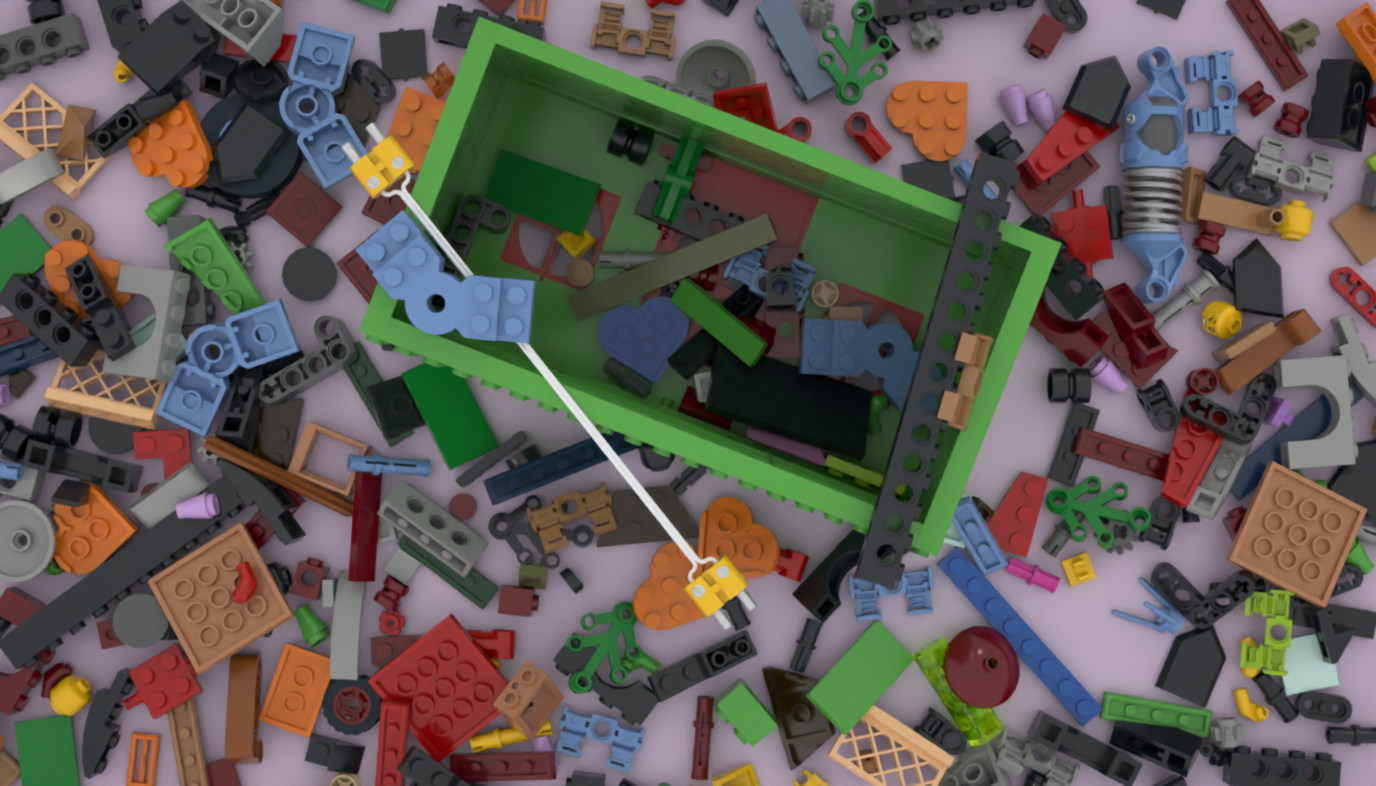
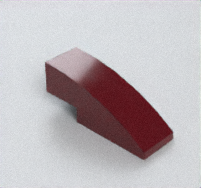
(1135, 325)

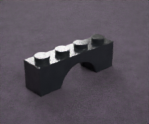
(82, 465)
(821, 588)
(633, 700)
(1084, 748)

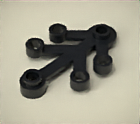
(526, 529)

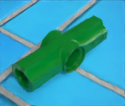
(678, 179)

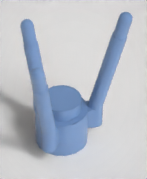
(1167, 618)

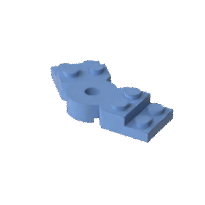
(318, 75)
(477, 307)
(852, 348)
(203, 380)

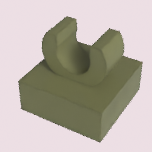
(1300, 33)
(533, 576)

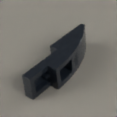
(126, 123)
(102, 307)
(701, 347)
(272, 499)
(702, 665)
(99, 731)
(428, 770)

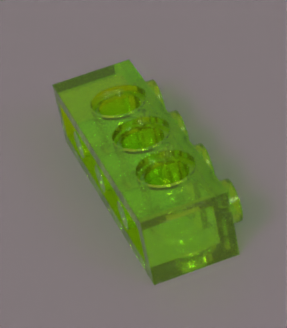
(976, 724)

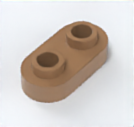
(68, 225)

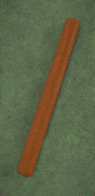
(278, 475)

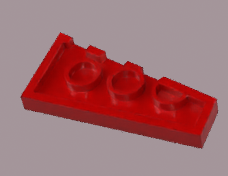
(1063, 144)

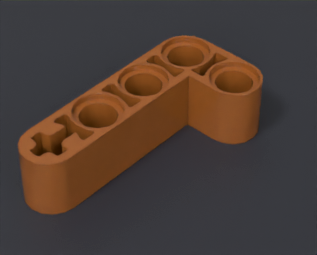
(1290, 332)
(243, 710)

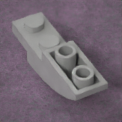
(1362, 372)

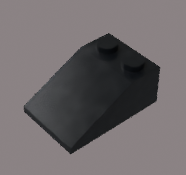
(170, 47)

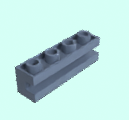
(795, 48)

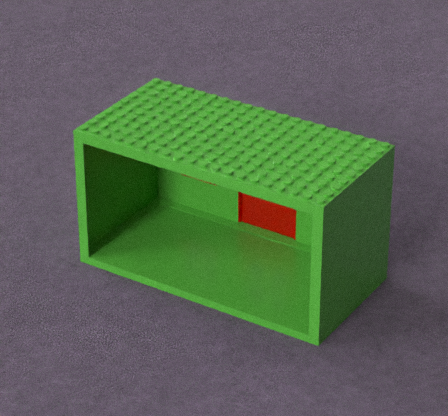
(860, 232)

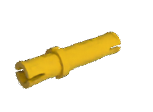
(503, 737)

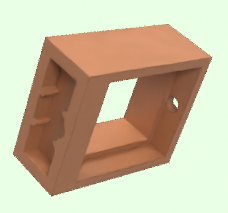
(306, 447)
(533, 689)

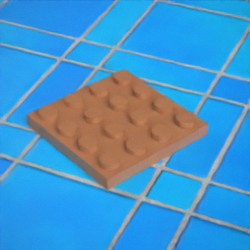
(1296, 534)
(200, 601)

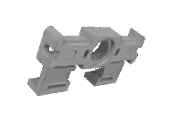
(1269, 167)
(1016, 751)

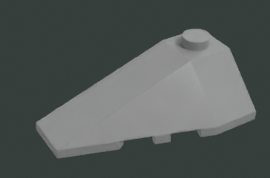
(248, 24)
(976, 769)

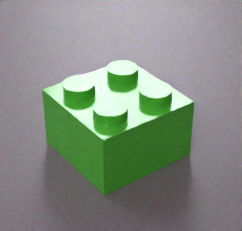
(745, 712)

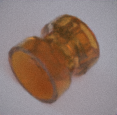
(439, 80)

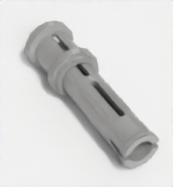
(1190, 295)

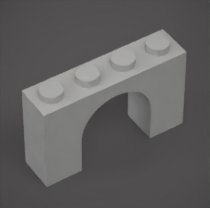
(168, 295)
(1330, 378)

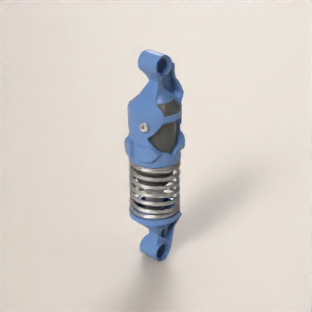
(1153, 164)

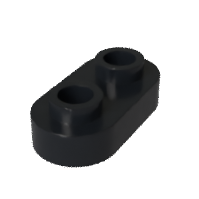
(1066, 8)
(1322, 707)

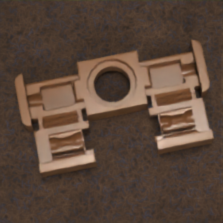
(610, 37)
(958, 406)
(548, 516)

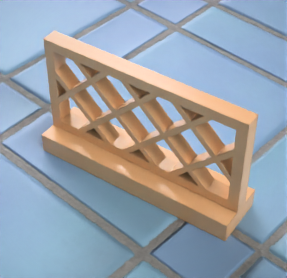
(24, 149)
(102, 407)
(897, 734)

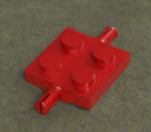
(1085, 231)
(164, 682)

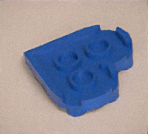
(644, 335)

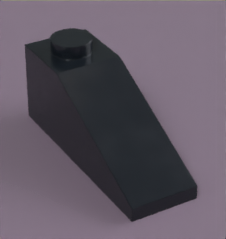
(242, 409)
(1158, 744)

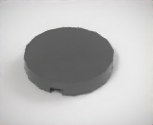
(139, 621)

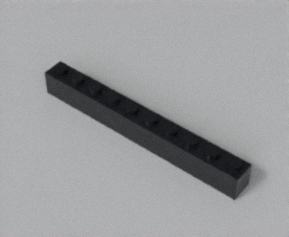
(114, 580)

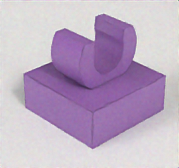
(1278, 413)

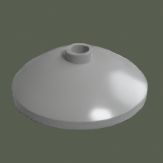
(702, 60)
(18, 560)

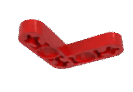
(1350, 298)

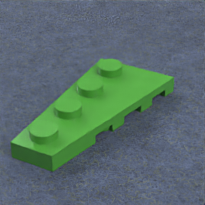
(214, 262)

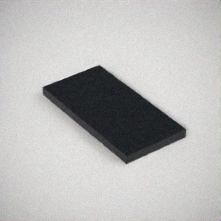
(790, 403)

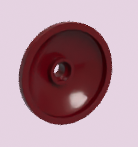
(968, 668)

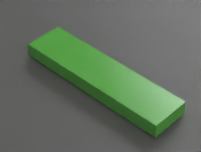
(719, 322)
(1154, 712)

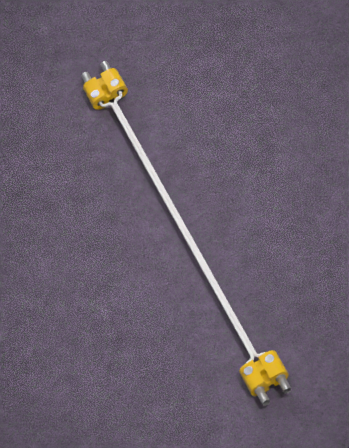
(708, 589)

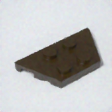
(357, 108)
(278, 432)
(639, 525)
(798, 719)

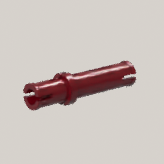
(699, 769)

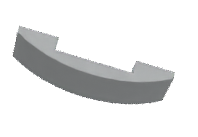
(1219, 478)
(346, 628)

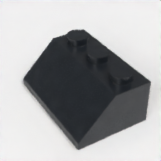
(1339, 104)

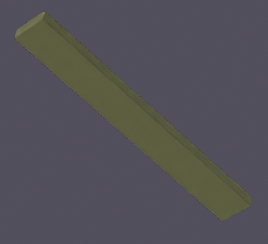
(673, 267)

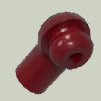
(53, 676)

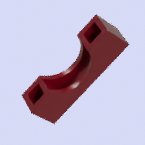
(1074, 338)

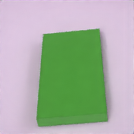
(860, 677)

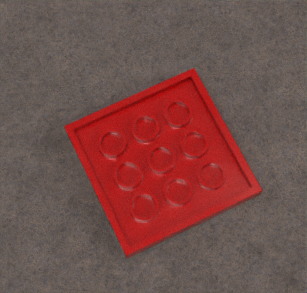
(447, 686)

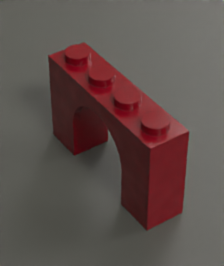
(16, 608)

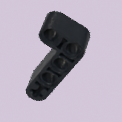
(472, 224)

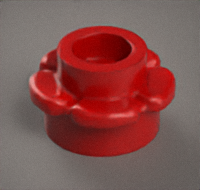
(386, 628)

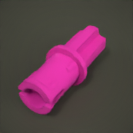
(1032, 574)

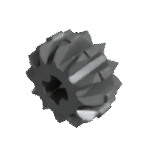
(1123, 540)

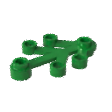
(853, 57)
(1094, 509)
(606, 644)

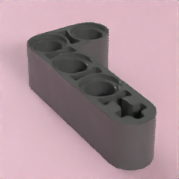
(306, 365)

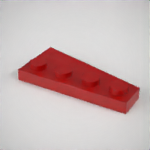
(1189, 457)

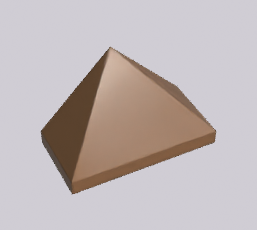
(74, 134)
(1192, 185)

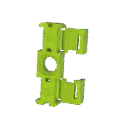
(1274, 655)

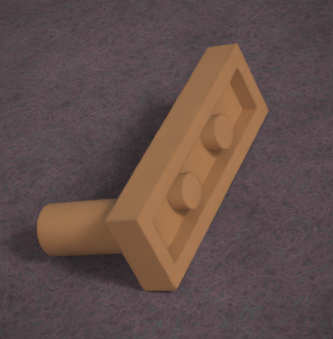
(1238, 214)

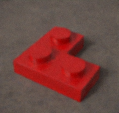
(748, 101)
(169, 444)

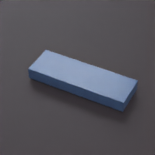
(978, 537)

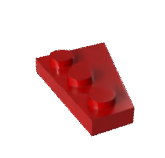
(1018, 513)

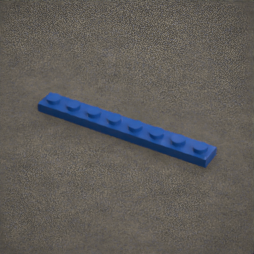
(1020, 635)

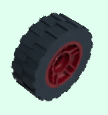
(347, 718)

